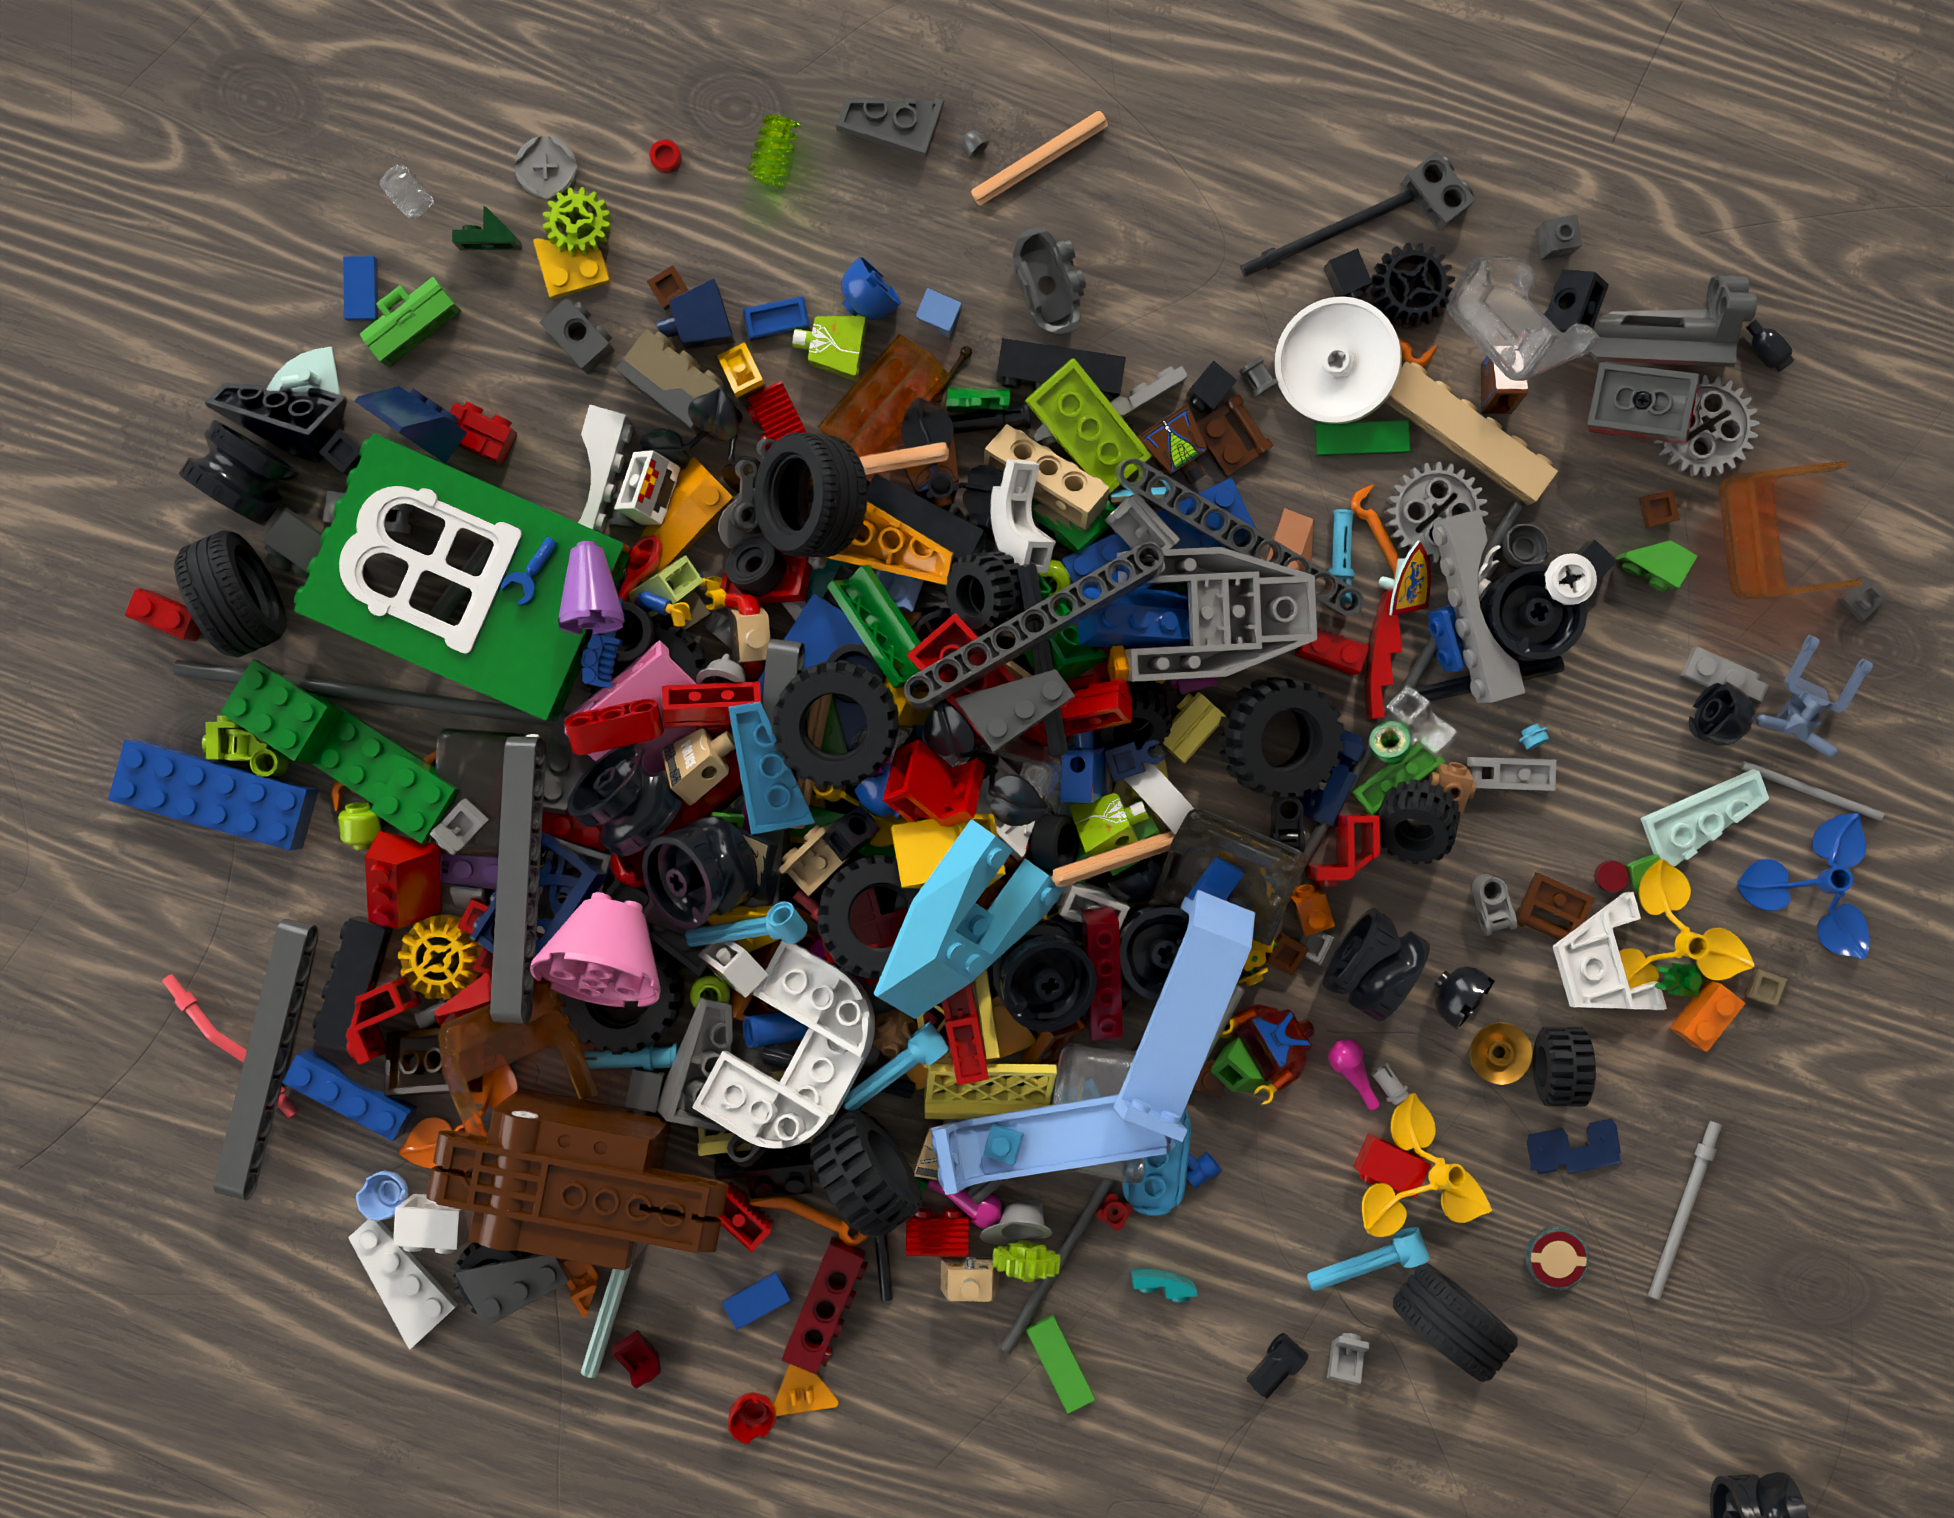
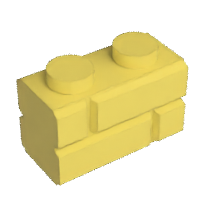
(1191, 726)

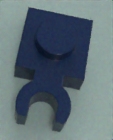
(1128, 759)

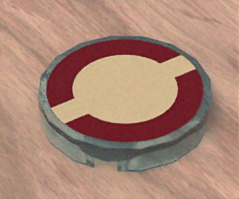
(1557, 1258)

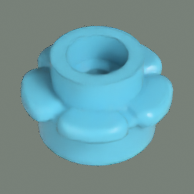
(1534, 736)

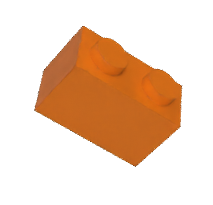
(1707, 1015)

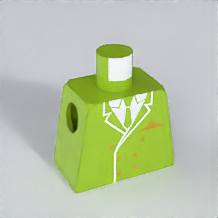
(834, 344)
(1107, 823)

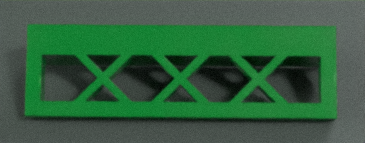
(884, 622)

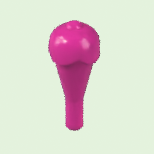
(1347, 1059)
(981, 1214)

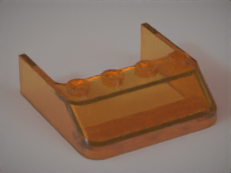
(1753, 533)
(477, 1046)

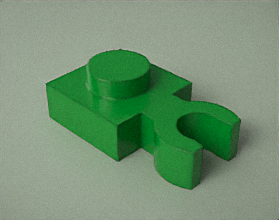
(1680, 979)

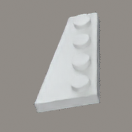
(402, 1282)

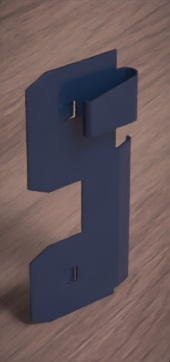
(1327, 803)
(1552, 1149)

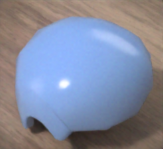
(381, 1195)

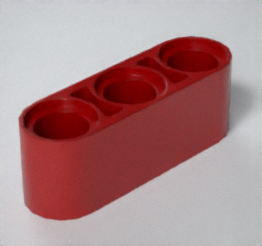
(614, 726)

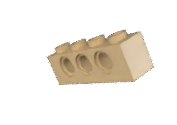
(1053, 489)

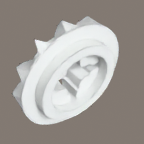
(1575, 565)

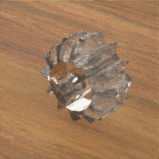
(406, 191)

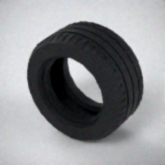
(837, 488)
(230, 594)
(1454, 1322)

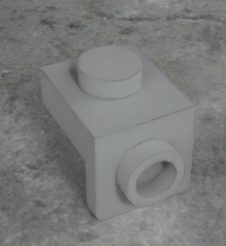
(459, 827)
(1347, 1358)

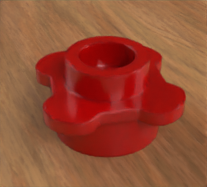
(1105, 1213)

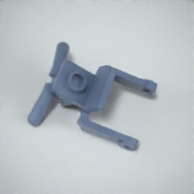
(1809, 700)

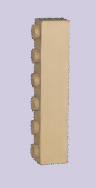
(1470, 434)

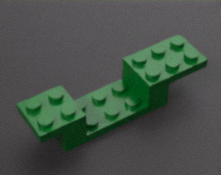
(344, 747)

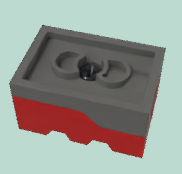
(1643, 402)

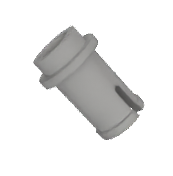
(1390, 1084)

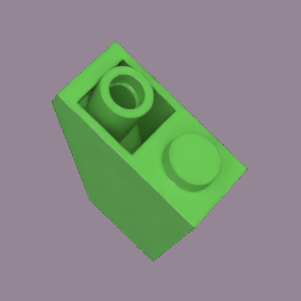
(1661, 563)
(1237, 1069)

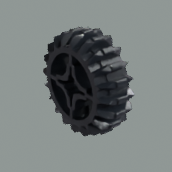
(1401, 280)

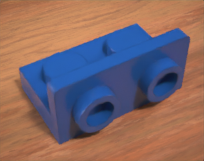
(1448, 642)

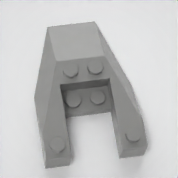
(1237, 614)

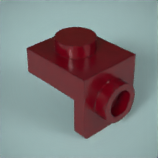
(637, 1358)

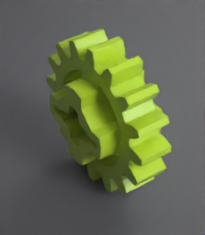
(581, 227)
(1026, 1261)

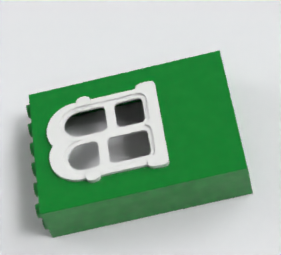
(498, 645)

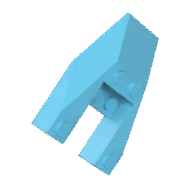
(950, 936)

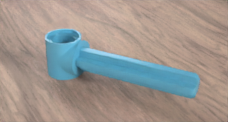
(780, 923)
(923, 1047)
(1406, 1248)

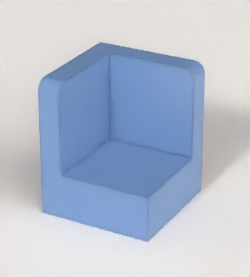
(939, 311)

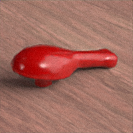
(642, 562)

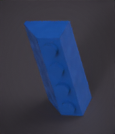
(1138, 620)

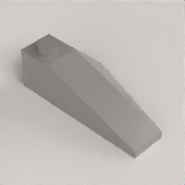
(703, 1043)

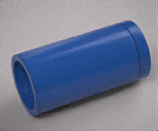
(772, 1029)

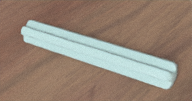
(604, 1322)

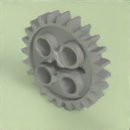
(1719, 448)
(1417, 492)

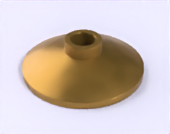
(1514, 1059)

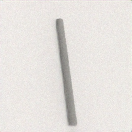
(1813, 791)

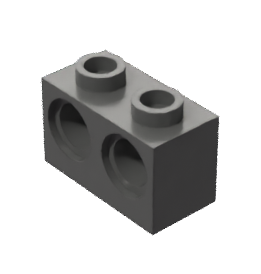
(1431, 195)

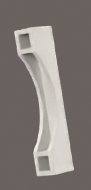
(604, 438)

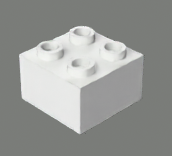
(428, 1225)

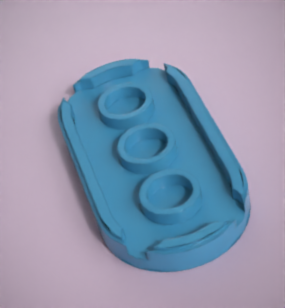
(1163, 1178)

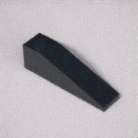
(288, 419)

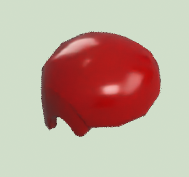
(628, 869)
(751, 1417)

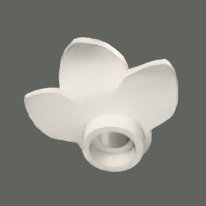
(1486, 572)

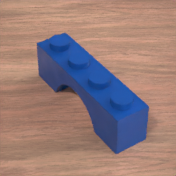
(324, 1082)

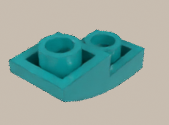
(1174, 1286)

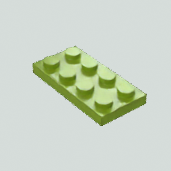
(1086, 424)

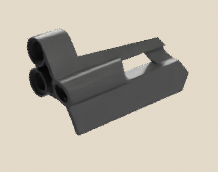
(1688, 335)

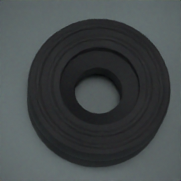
(747, 554)

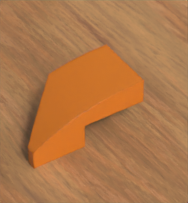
(582, 1284)

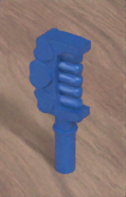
(599, 658)

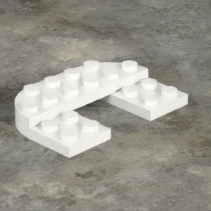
(821, 1069)

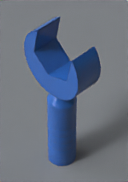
(532, 568)

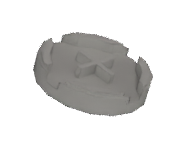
(546, 167)

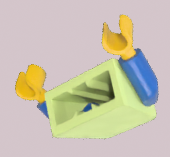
(668, 586)

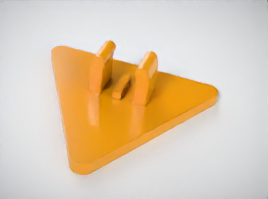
(803, 1393)

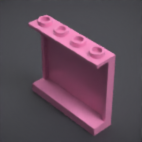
(644, 681)

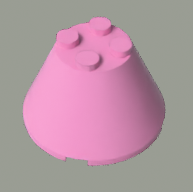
(601, 955)

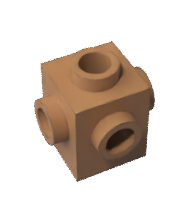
(1456, 780)
(893, 1032)

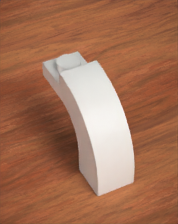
(1013, 518)
(1160, 796)

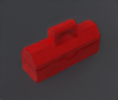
(705, 704)
(1094, 706)

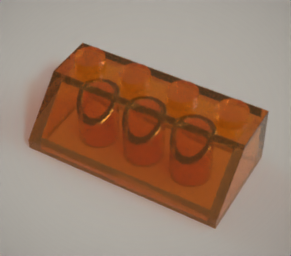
(875, 406)

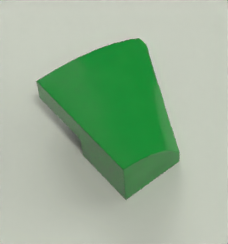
(971, 399)

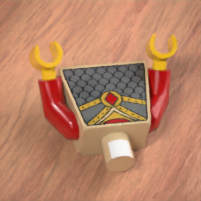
(748, 629)

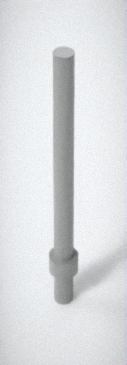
(1705, 1152)

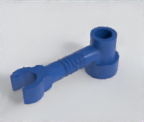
(1202, 1169)

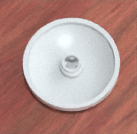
(1338, 360)

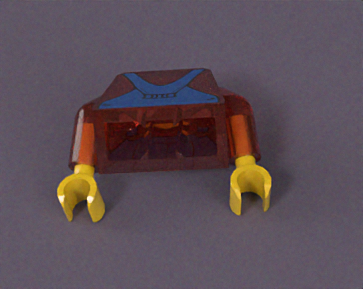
(1274, 1043)

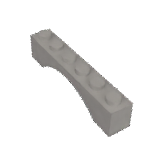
(1461, 546)

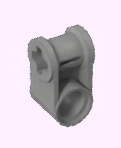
(1496, 910)

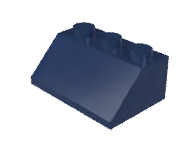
(416, 419)

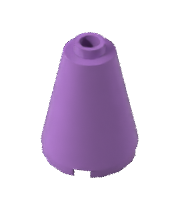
(589, 593)

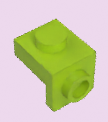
(216, 740)

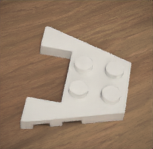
(1593, 965)

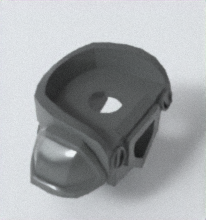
(1038, 257)

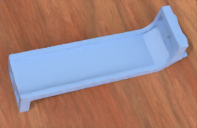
(1187, 1015)
(1053, 1140)

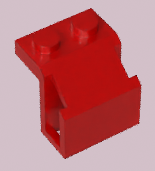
(932, 788)
(1347, 862)
(364, 1035)

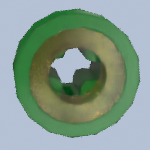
(1380, 743)

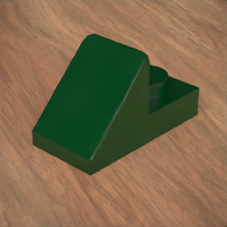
(492, 236)

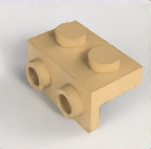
(812, 862)

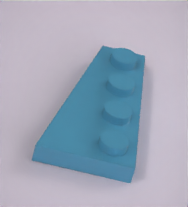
(767, 783)

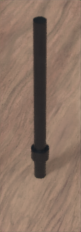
(1273, 257)

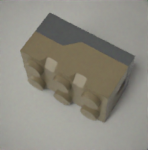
(666, 376)

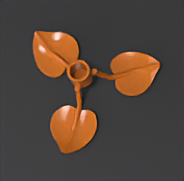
(422, 1140)

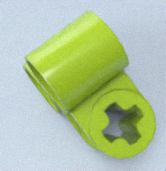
(248, 747)

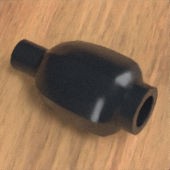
(1770, 346)

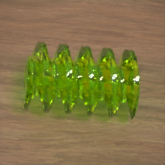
(772, 148)

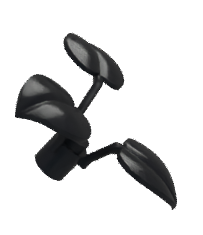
(713, 415)
(929, 425)
(1014, 797)

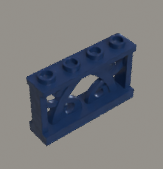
(576, 888)

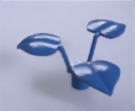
(1844, 846)

